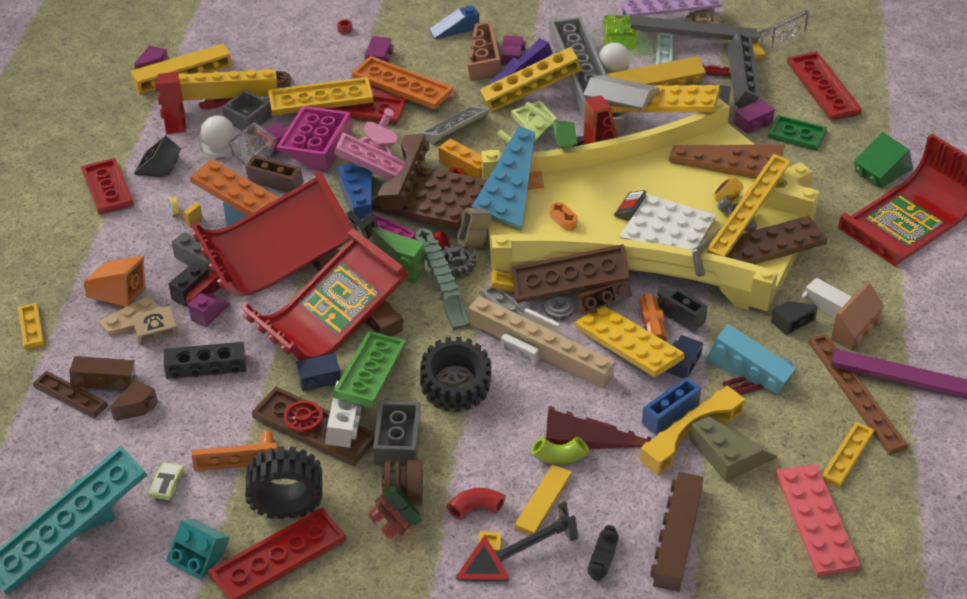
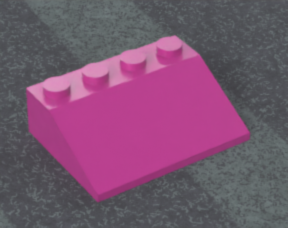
(314, 136)

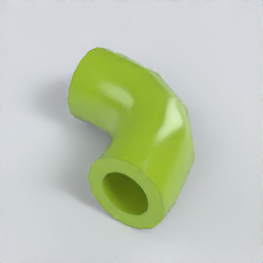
(559, 454)

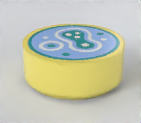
(173, 206)

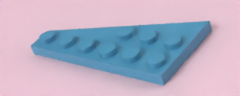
(507, 185)

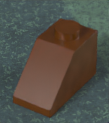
(134, 401)

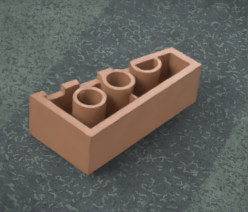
(484, 54)

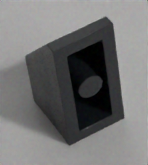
(793, 316)

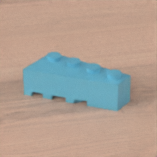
(747, 358)

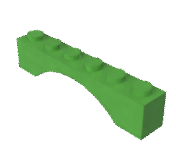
(565, 134)

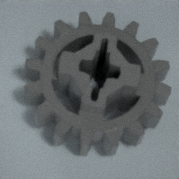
(460, 260)

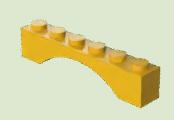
(659, 452)

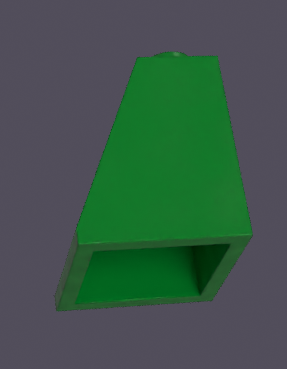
(884, 161)

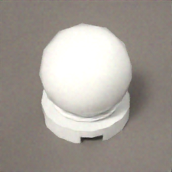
(615, 58)
(216, 134)

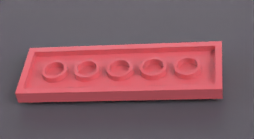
(817, 520)

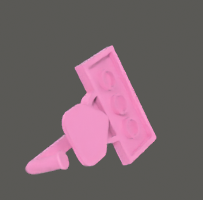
(373, 150)

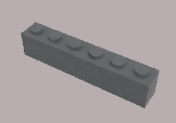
(743, 70)

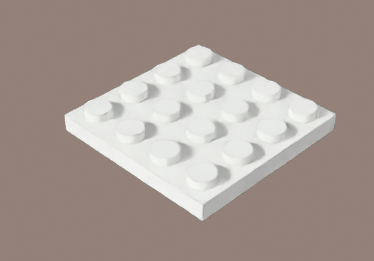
(668, 224)

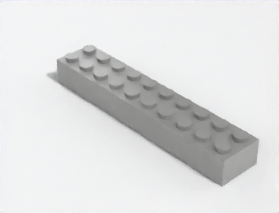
(574, 34)

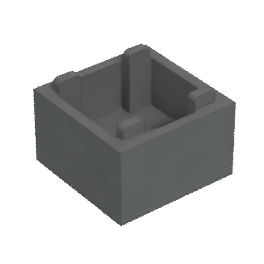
(246, 110)

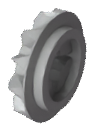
(560, 301)

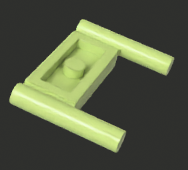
(538, 124)

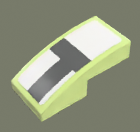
(165, 481)

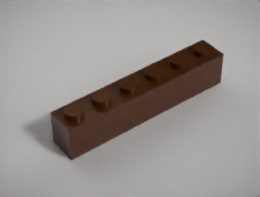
(678, 531)

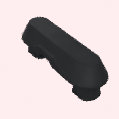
(603, 553)

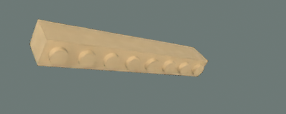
(551, 345)

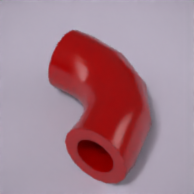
(475, 499)

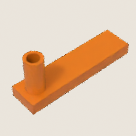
(231, 456)

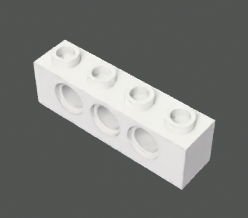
(342, 423)

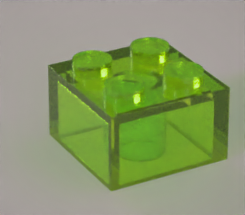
(617, 30)

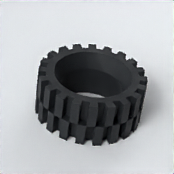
(455, 354)
(284, 499)

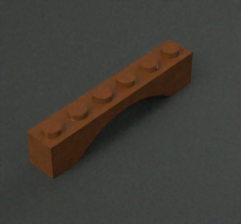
(396, 191)

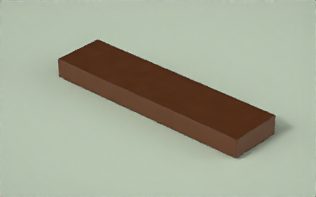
(72, 396)

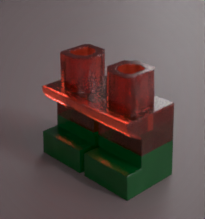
(396, 510)

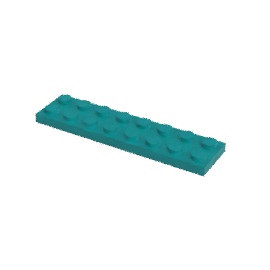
(67, 517)

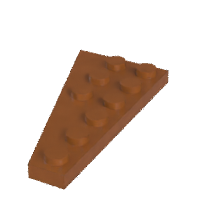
(733, 159)

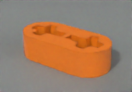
(563, 216)

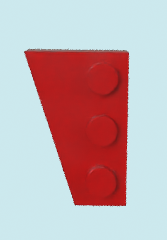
(172, 102)

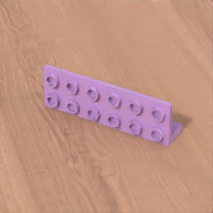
(653, 7)

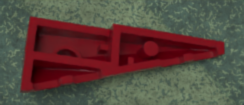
(596, 434)

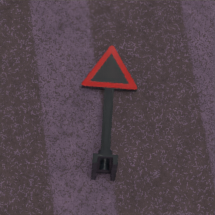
(485, 563)

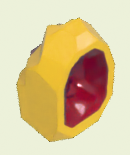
(728, 189)

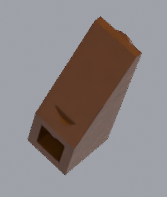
(602, 296)

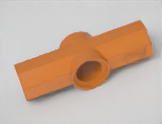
(652, 316)

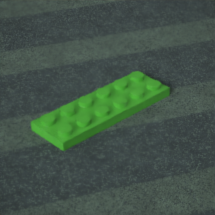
(369, 369)

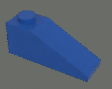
(456, 23)

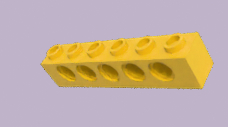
(531, 79)

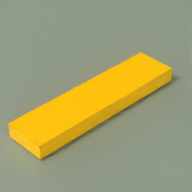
(847, 454)
(543, 500)

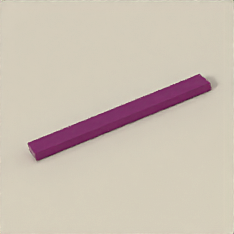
(899, 373)

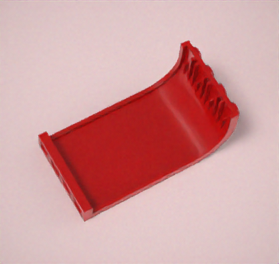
(276, 238)

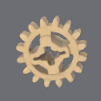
(703, 17)

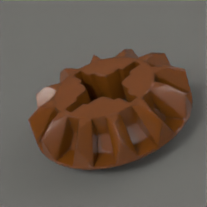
(284, 78)

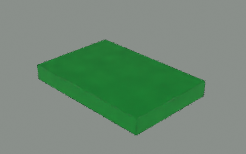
(797, 132)

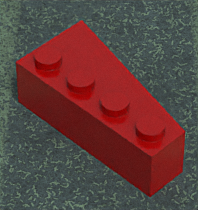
(598, 121)

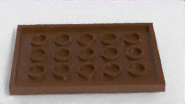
(439, 197)

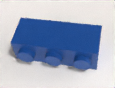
(671, 405)

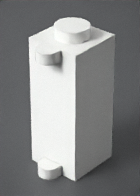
(825, 297)

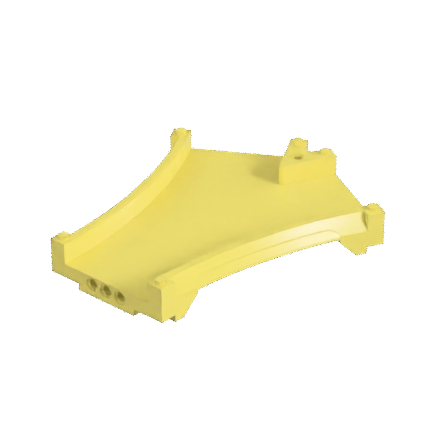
(601, 174)

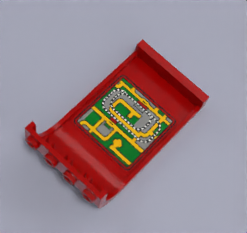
(917, 209)
(333, 301)

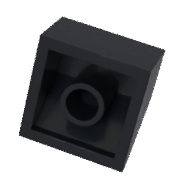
(159, 159)

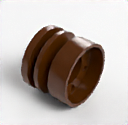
(407, 481)

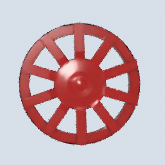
(303, 416)

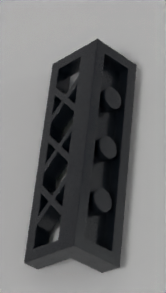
(364, 226)

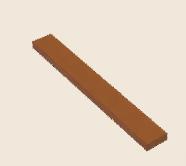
(860, 397)

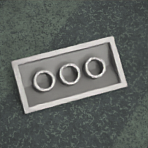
(621, 91)
(455, 123)

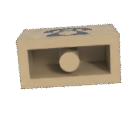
(154, 324)

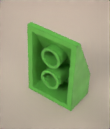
(403, 250)

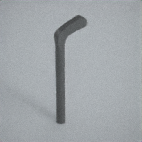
(697, 252)

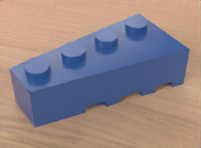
(357, 188)

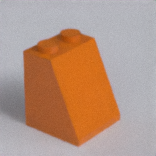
(117, 281)

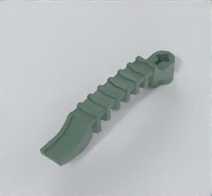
(446, 282)

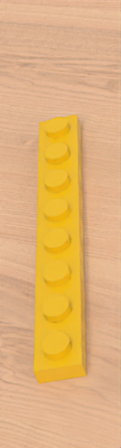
(748, 206)

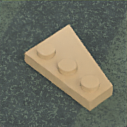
(122, 320)

